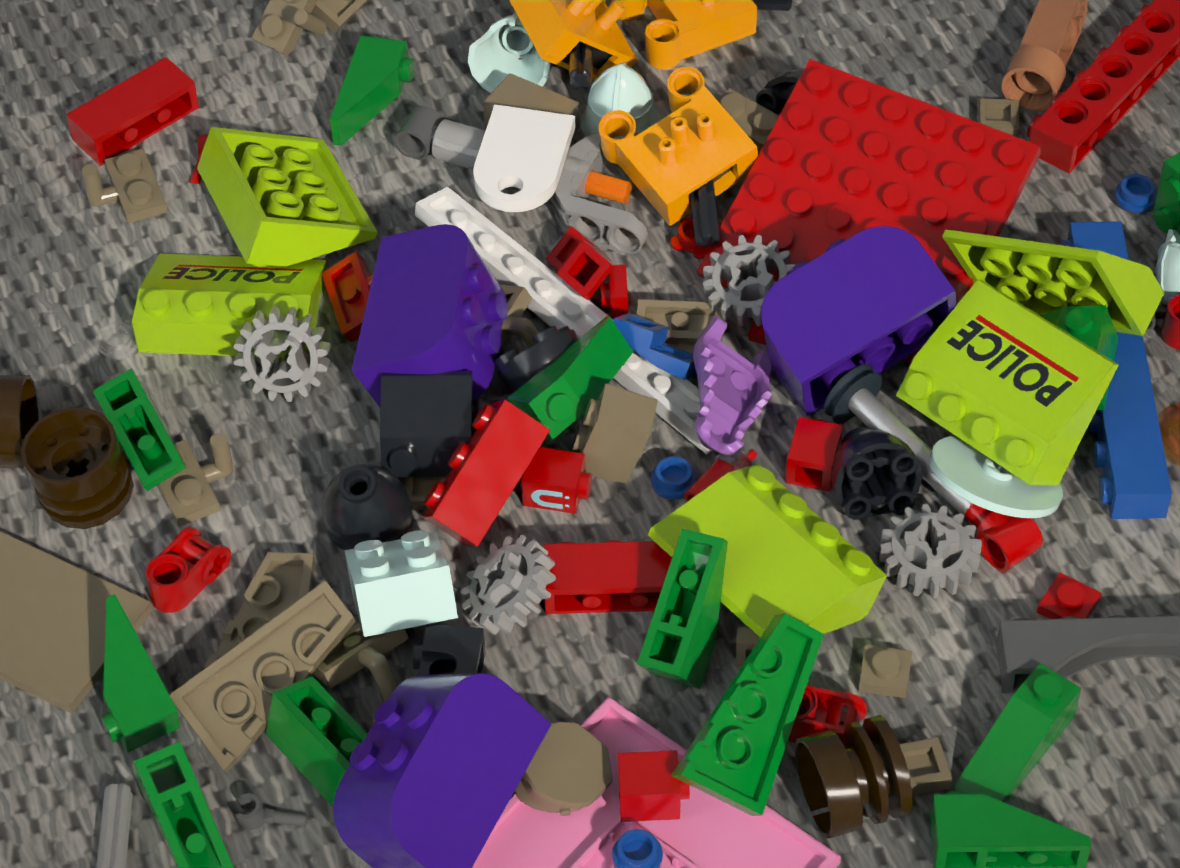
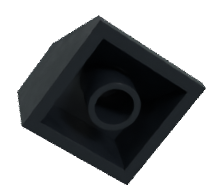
(424, 421)

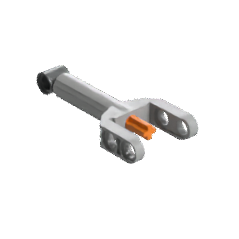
(579, 177)

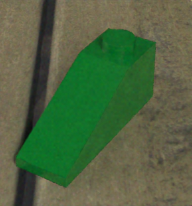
(370, 84)
(566, 386)
(140, 429)
(687, 611)
(132, 689)
(1021, 734)
(180, 809)
(994, 834)

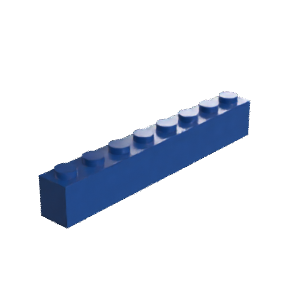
(1128, 429)

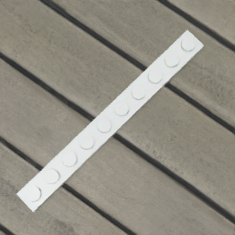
(561, 305)

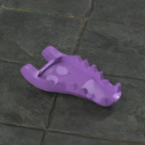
(729, 389)

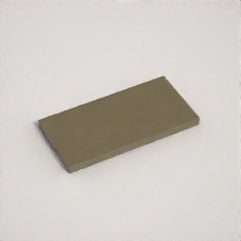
(55, 623)

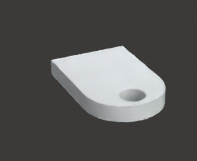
(522, 152)

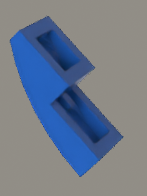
(649, 342)

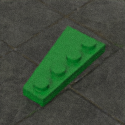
(751, 724)

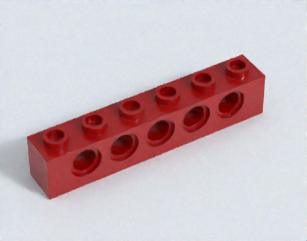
(1108, 86)

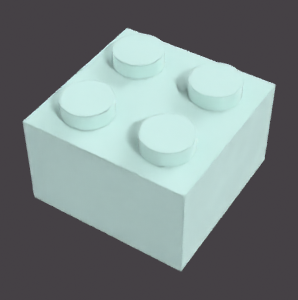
(400, 583)

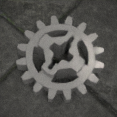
(747, 276)
(294, 369)
(930, 550)
(508, 585)

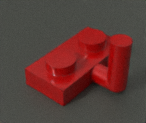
(348, 291)

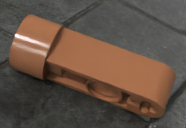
(1044, 53)

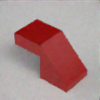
(580, 262)

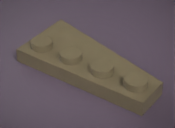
(233, 695)

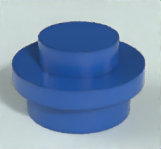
(1136, 193)
(672, 477)
(637, 850)

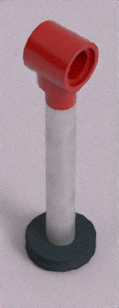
(1003, 537)

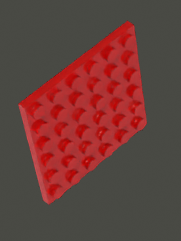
(870, 158)

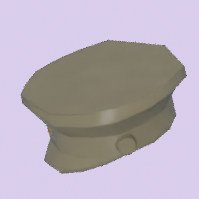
(566, 771)

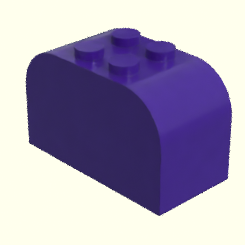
(853, 307)
(430, 310)
(436, 771)

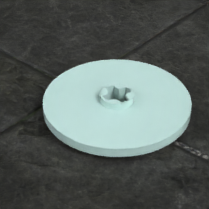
(988, 483)

